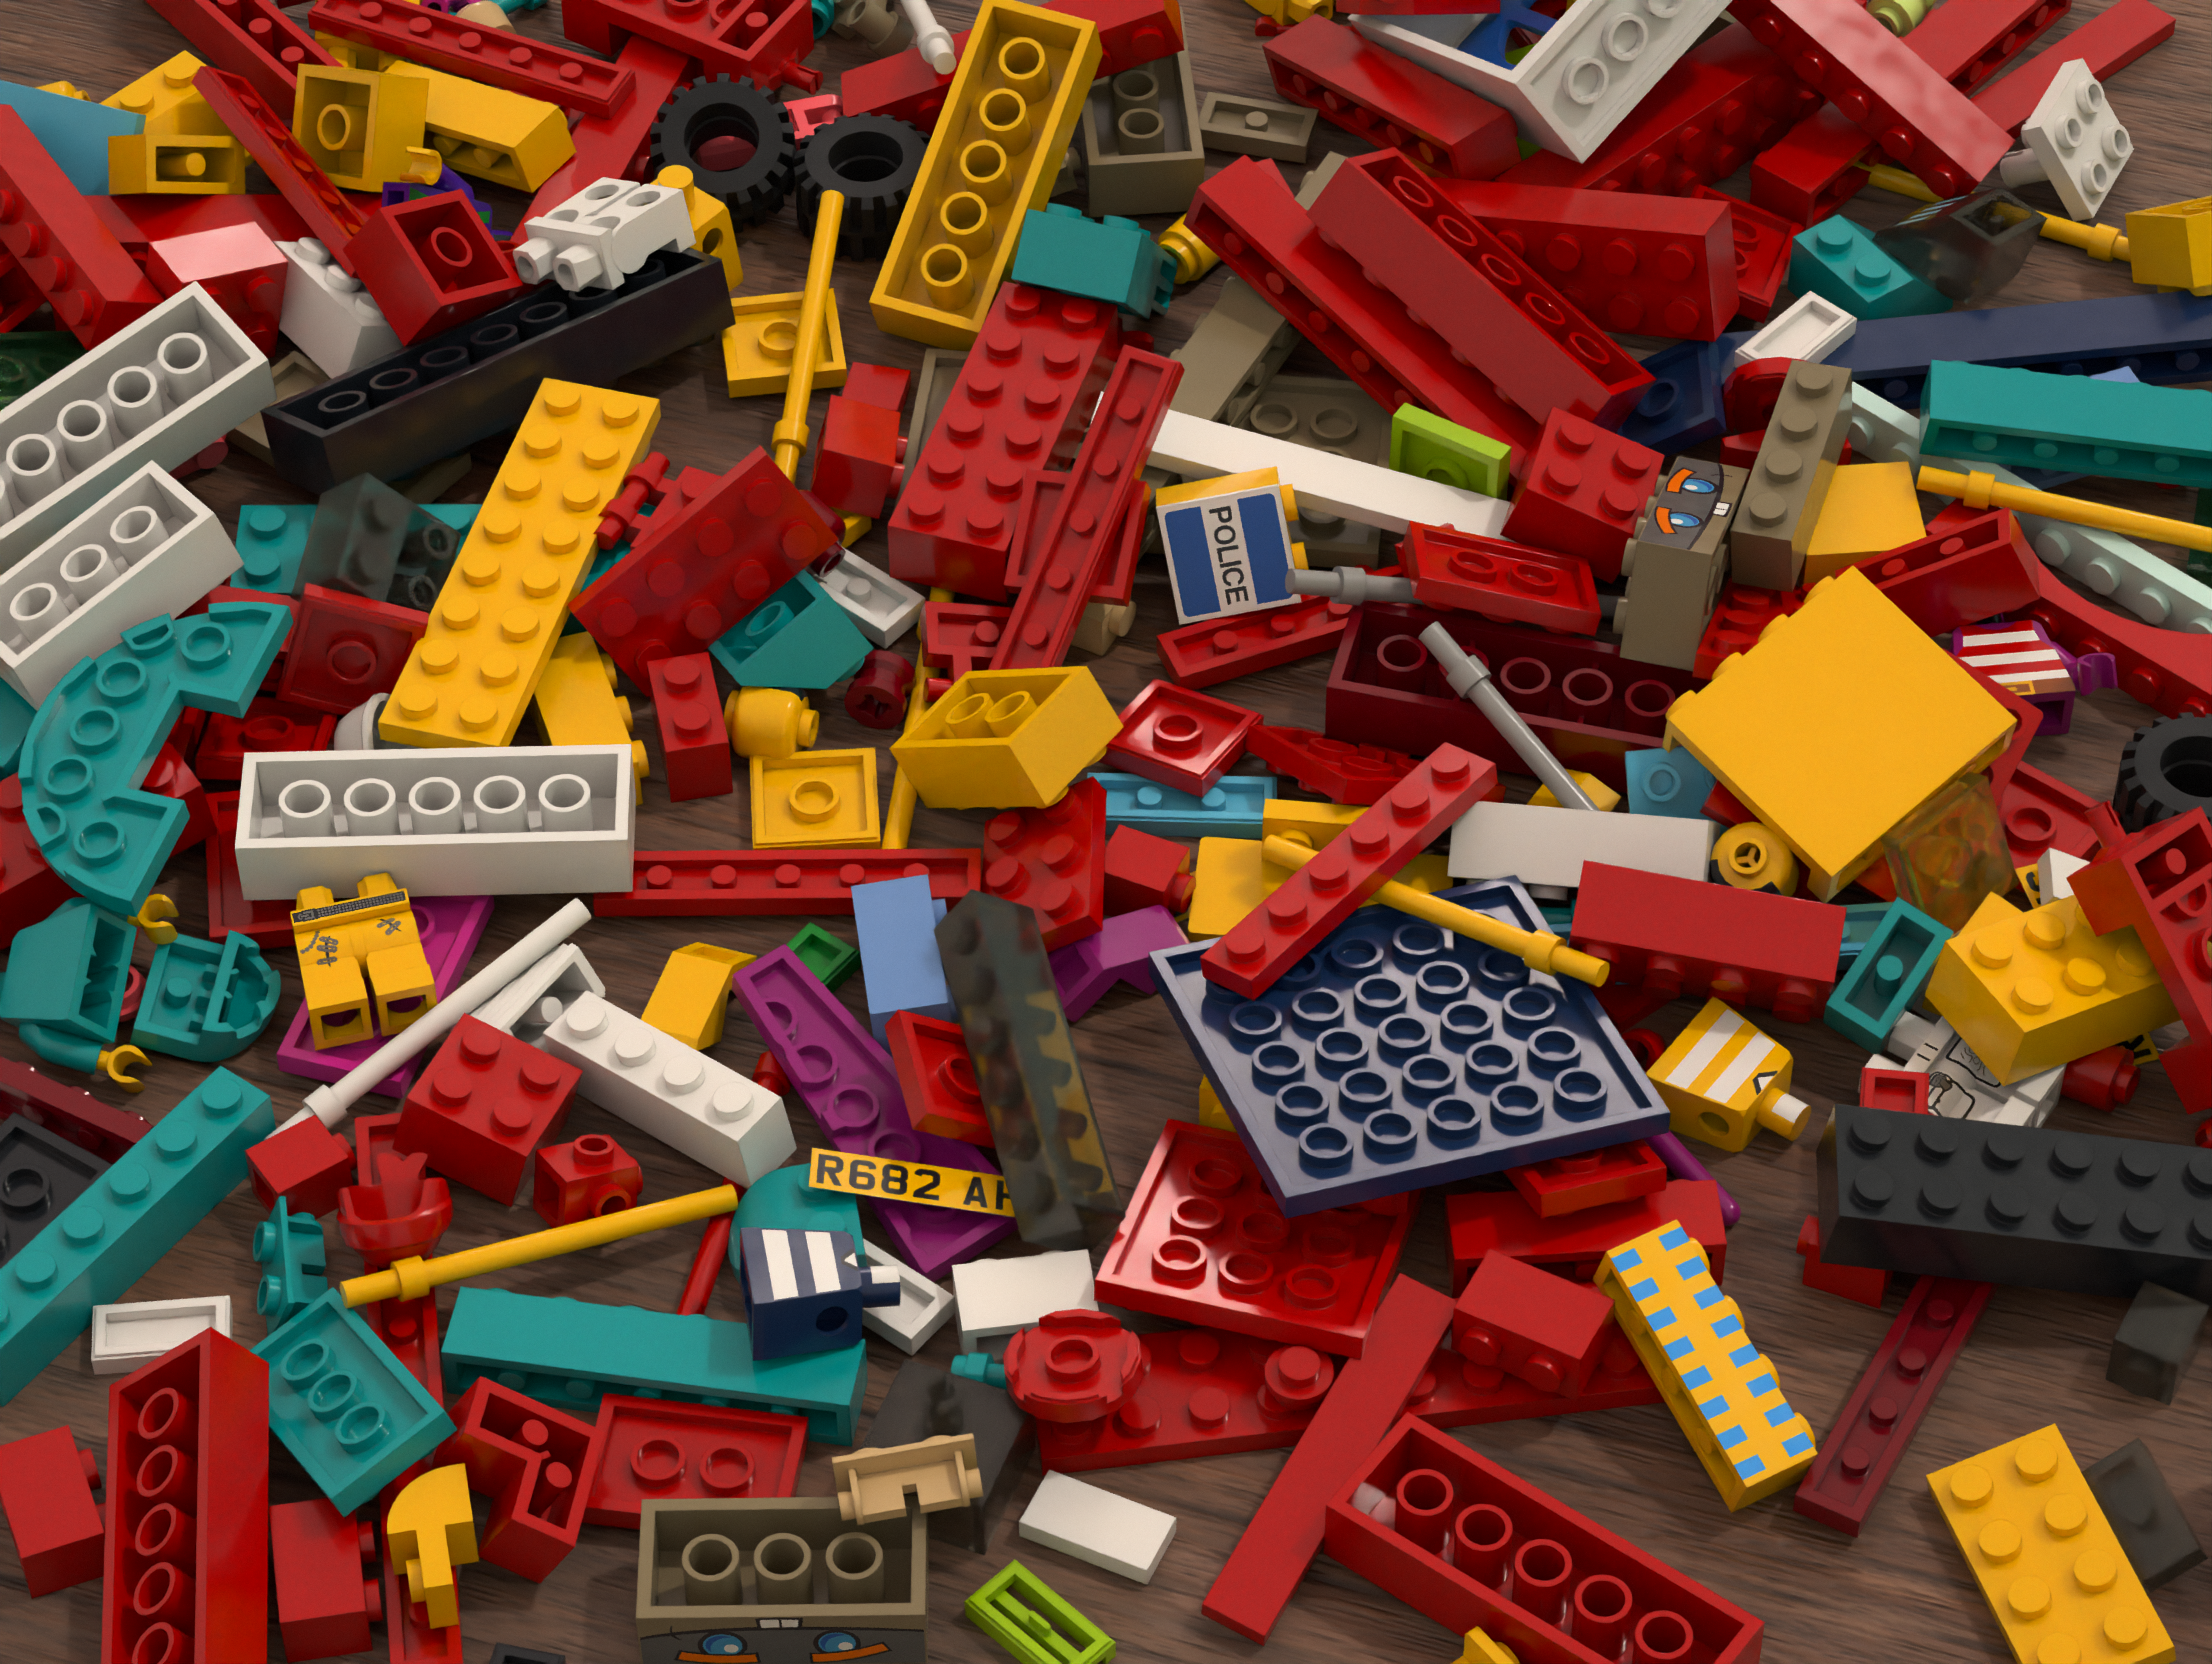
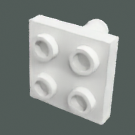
(2071, 143)

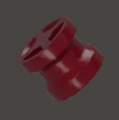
(880, 690)

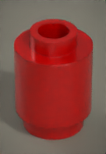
(2102, 1078)

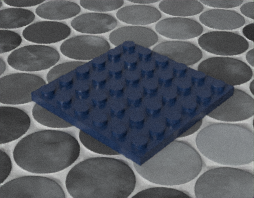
(1409, 1057)

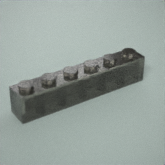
(1028, 1074)

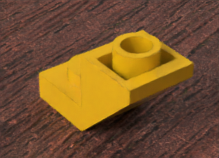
(694, 993)

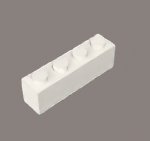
(1550, 844)
(672, 1090)

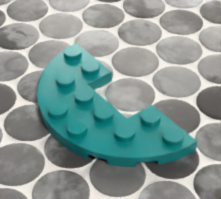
(107, 728)

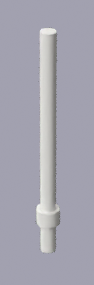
(932, 40)
(331, 1102)

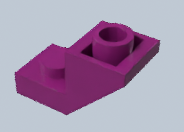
(1121, 951)

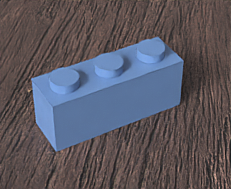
(901, 952)

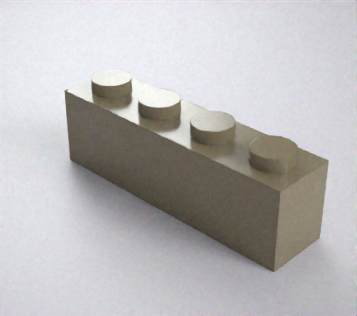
(1791, 476)

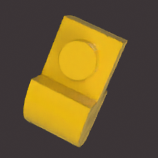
(428, 1534)

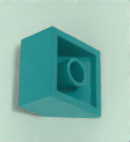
(1859, 275)
(793, 640)

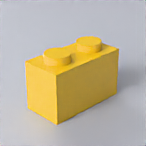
(176, 165)

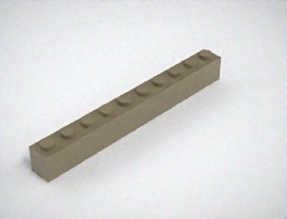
(1232, 355)

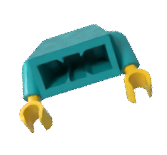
(71, 980)

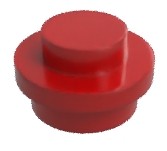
(1298, 1376)

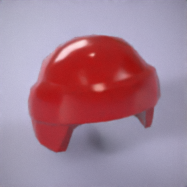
(398, 1215)

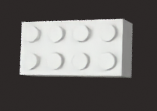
(114, 566)

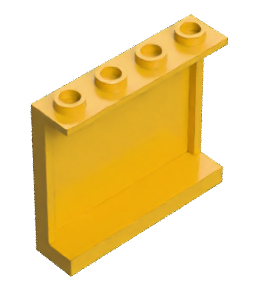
(1839, 726)

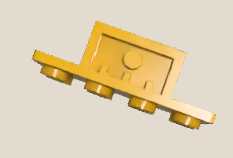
(1237, 879)

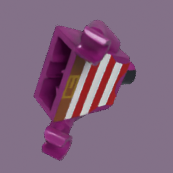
(2033, 666)

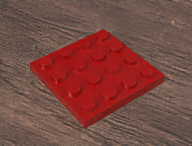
(1219, 1253)

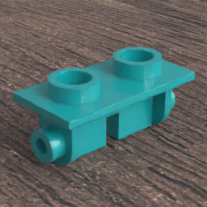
(286, 1250)

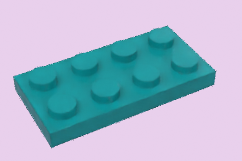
(346, 1403)

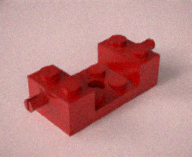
(731, 36)
(2165, 890)

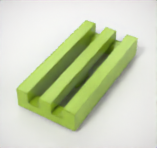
(980, 1611)

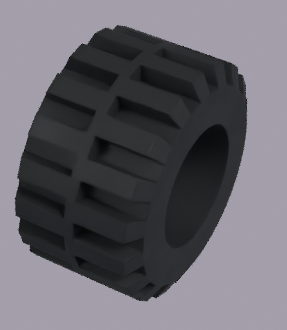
(735, 111)
(874, 169)
(2165, 772)

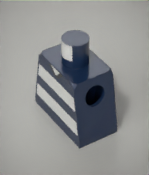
(807, 1290)

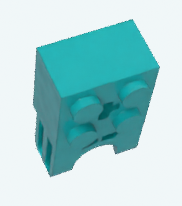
(1095, 260)

